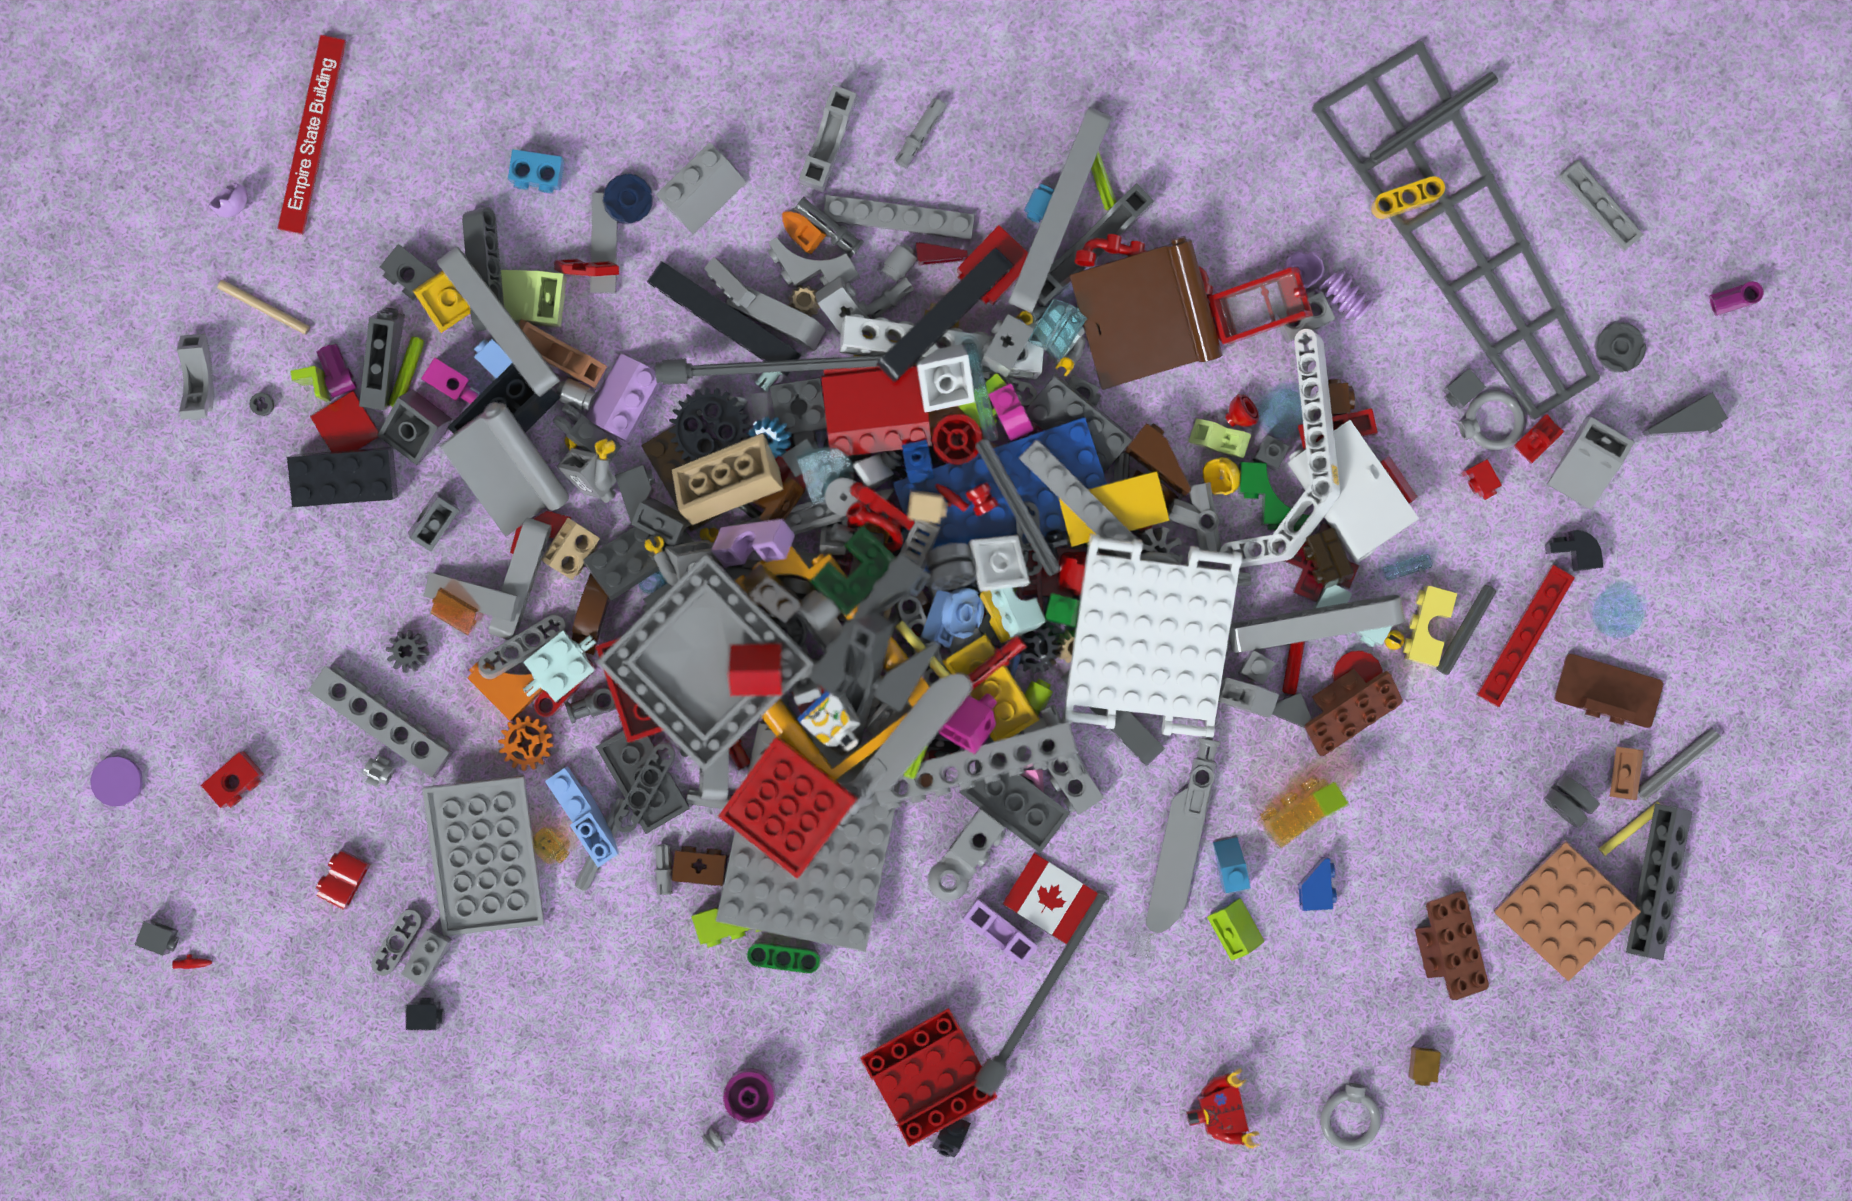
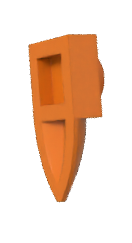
(802, 231)

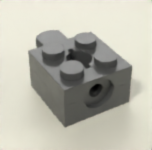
(801, 407)

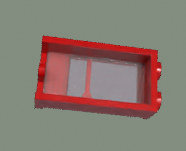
(1260, 305)

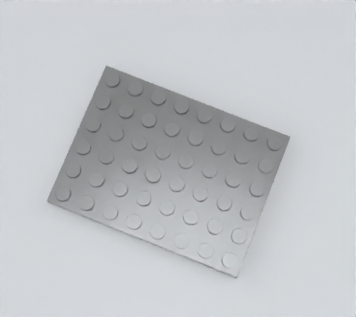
(837, 890)

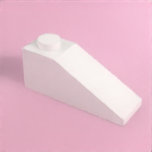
(873, 472)

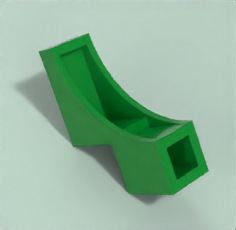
(1254, 483)

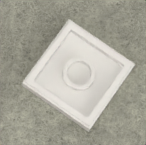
(999, 563)

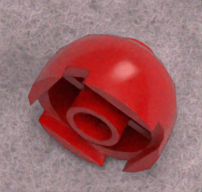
(956, 439)

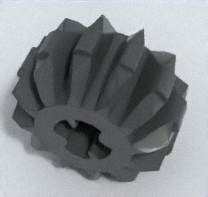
(407, 641)

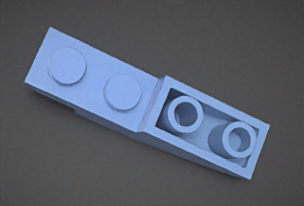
(585, 816)

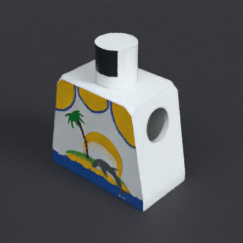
(832, 721)

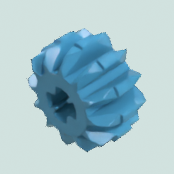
(775, 431)

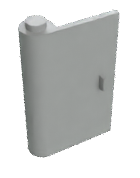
(503, 468)

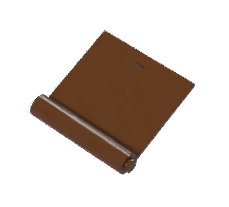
(1148, 313)

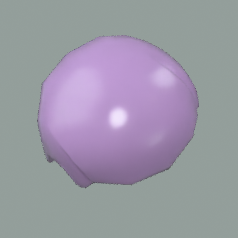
(229, 202)
(1309, 264)

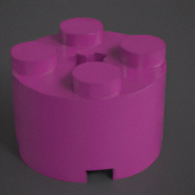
(742, 1108)

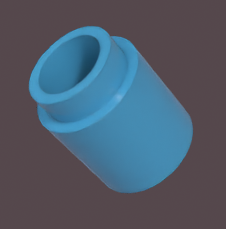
(1038, 203)

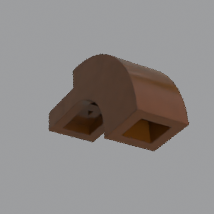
(590, 613)

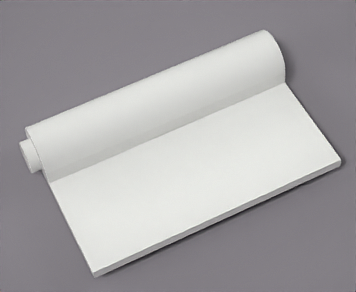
(1369, 501)

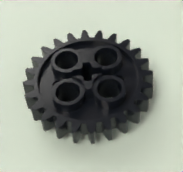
(728, 416)

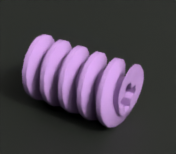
(1346, 296)

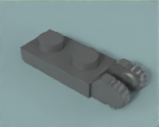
(583, 432)

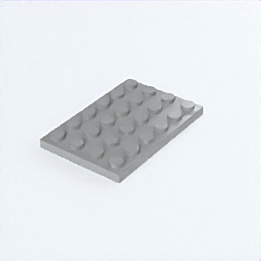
(483, 855)

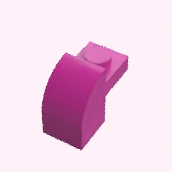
(1011, 412)

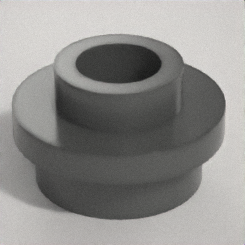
(893, 458)

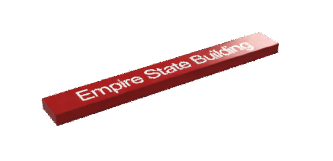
(311, 135)

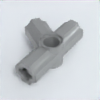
(1190, 515)

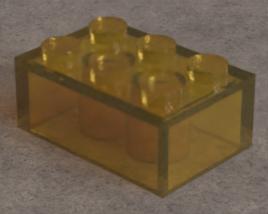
(1294, 815)

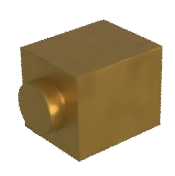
(1424, 1065)

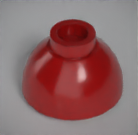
(1242, 411)

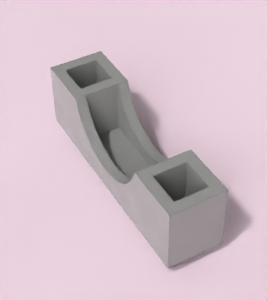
(828, 139)

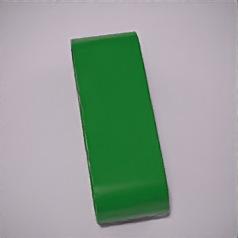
(772, 962)

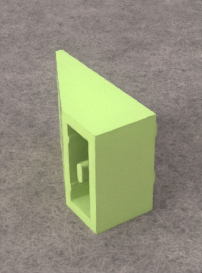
(534, 296)

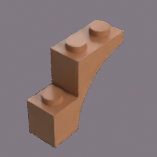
(564, 356)

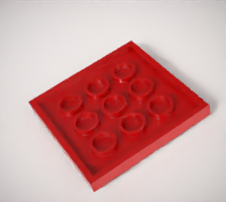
(787, 807)

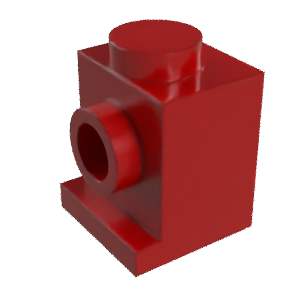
(1482, 479)

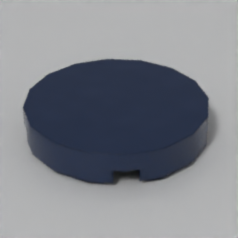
(627, 198)

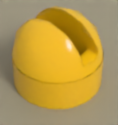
(1392, 644)

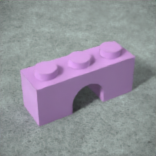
(768, 538)
(1000, 932)

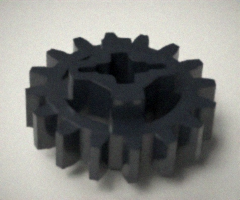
(1044, 650)

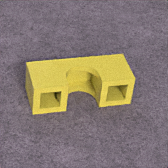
(1421, 645)

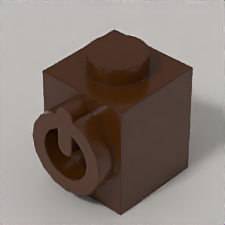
(1341, 397)

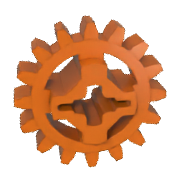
(530, 754)

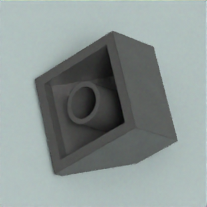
(414, 426)

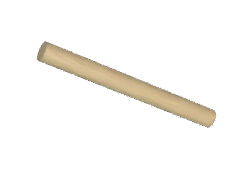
(263, 307)

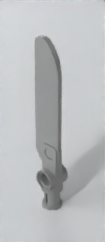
(908, 740)
(1181, 843)

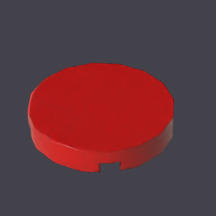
(1362, 662)

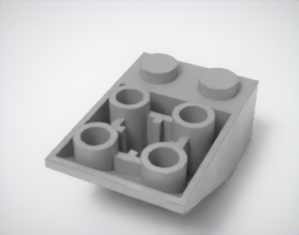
(1590, 462)

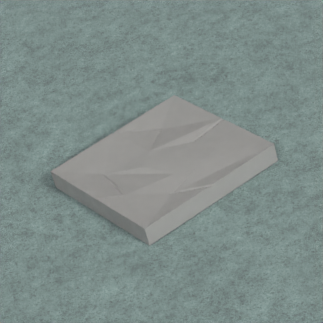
(679, 660)

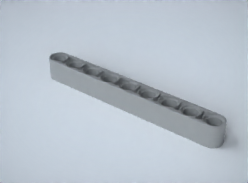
(1060, 209)

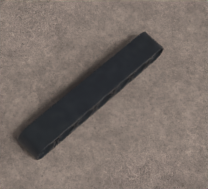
(720, 315)
(944, 315)

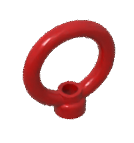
(858, 514)

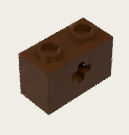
(711, 875)

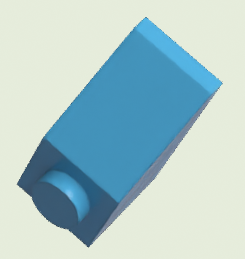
(1231, 865)

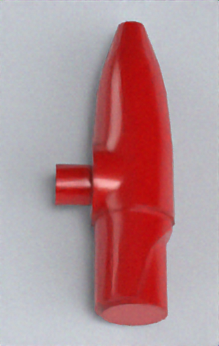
(952, 497)
(190, 963)

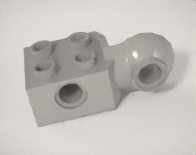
(964, 856)

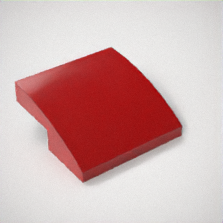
(345, 424)

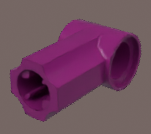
(1734, 298)
(337, 374)

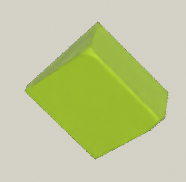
(1330, 799)

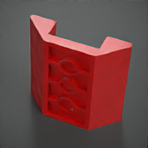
(927, 1076)

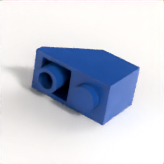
(1316, 887)

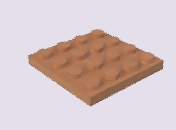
(1567, 910)

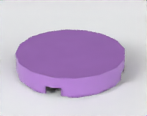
(116, 781)

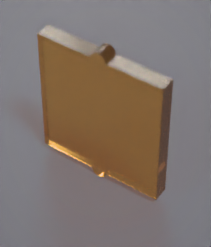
(454, 611)

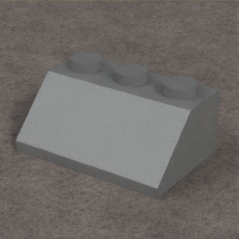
(701, 188)

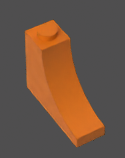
(505, 690)

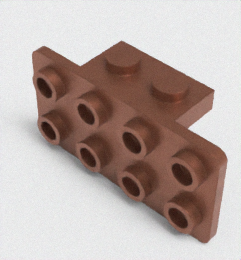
(1608, 691)
(1349, 708)
(1451, 946)

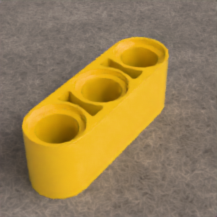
(1416, 189)

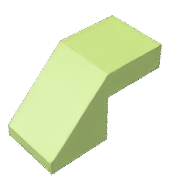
(1219, 438)

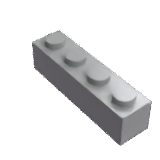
(728, 281)

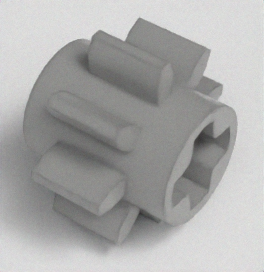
(378, 771)

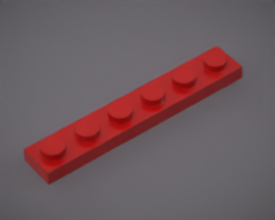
(1525, 636)

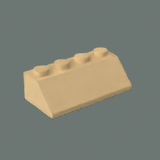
(726, 479)

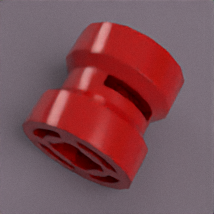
(982, 498)

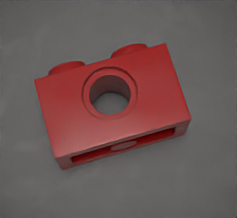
(218, 784)

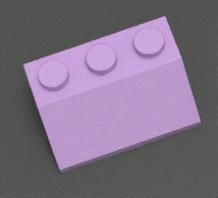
(624, 398)

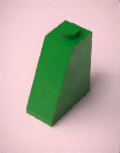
(1062, 610)

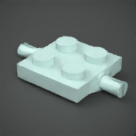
(559, 665)

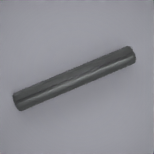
(1466, 629)

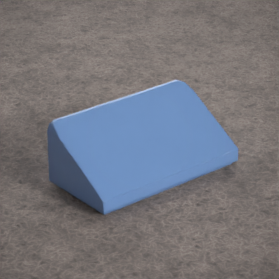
(934, 628)

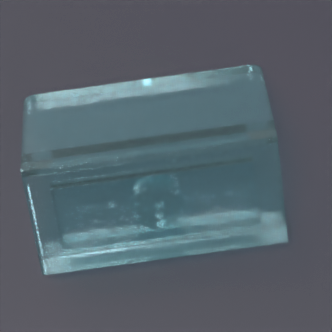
(1057, 328)

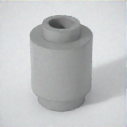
(899, 262)
(576, 394)

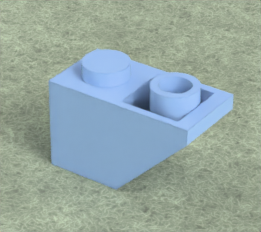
(492, 356)

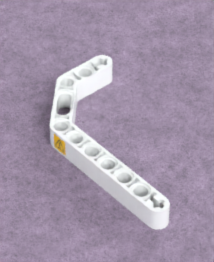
(1315, 455)

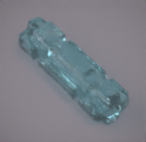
(1407, 567)

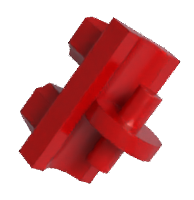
(1538, 438)

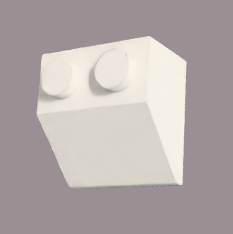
(945, 378)

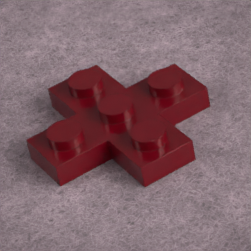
(1306, 584)

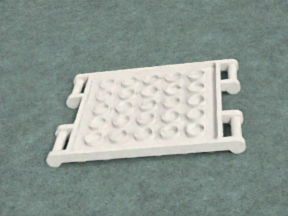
(1151, 637)

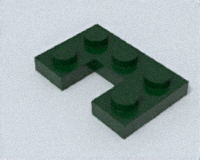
(850, 591)

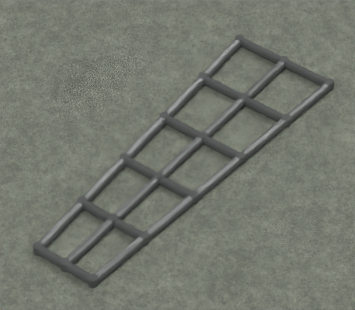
(1447, 205)

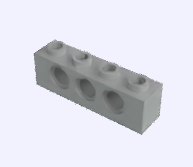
(1078, 802)

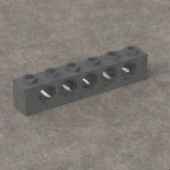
(1659, 881)

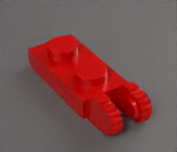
(880, 505)

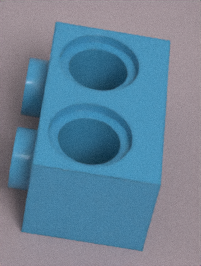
(538, 164)

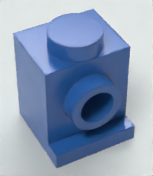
(918, 462)

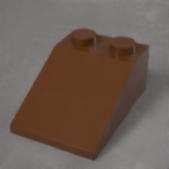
(1155, 454)

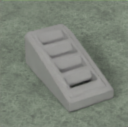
(911, 543)

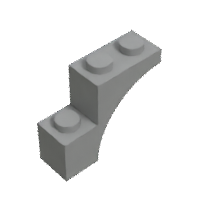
(800, 270)

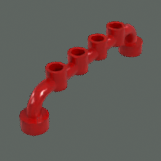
(1113, 245)

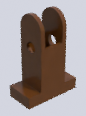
(780, 504)

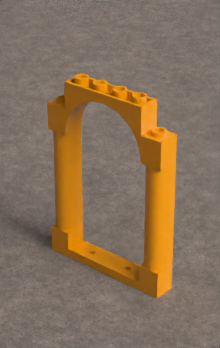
(781, 719)

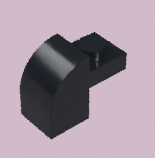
(1584, 550)

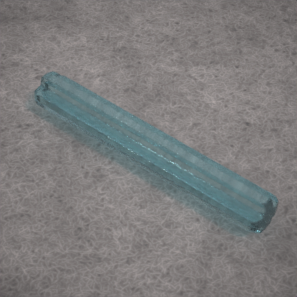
(981, 394)

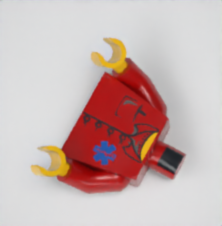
(1223, 1111)

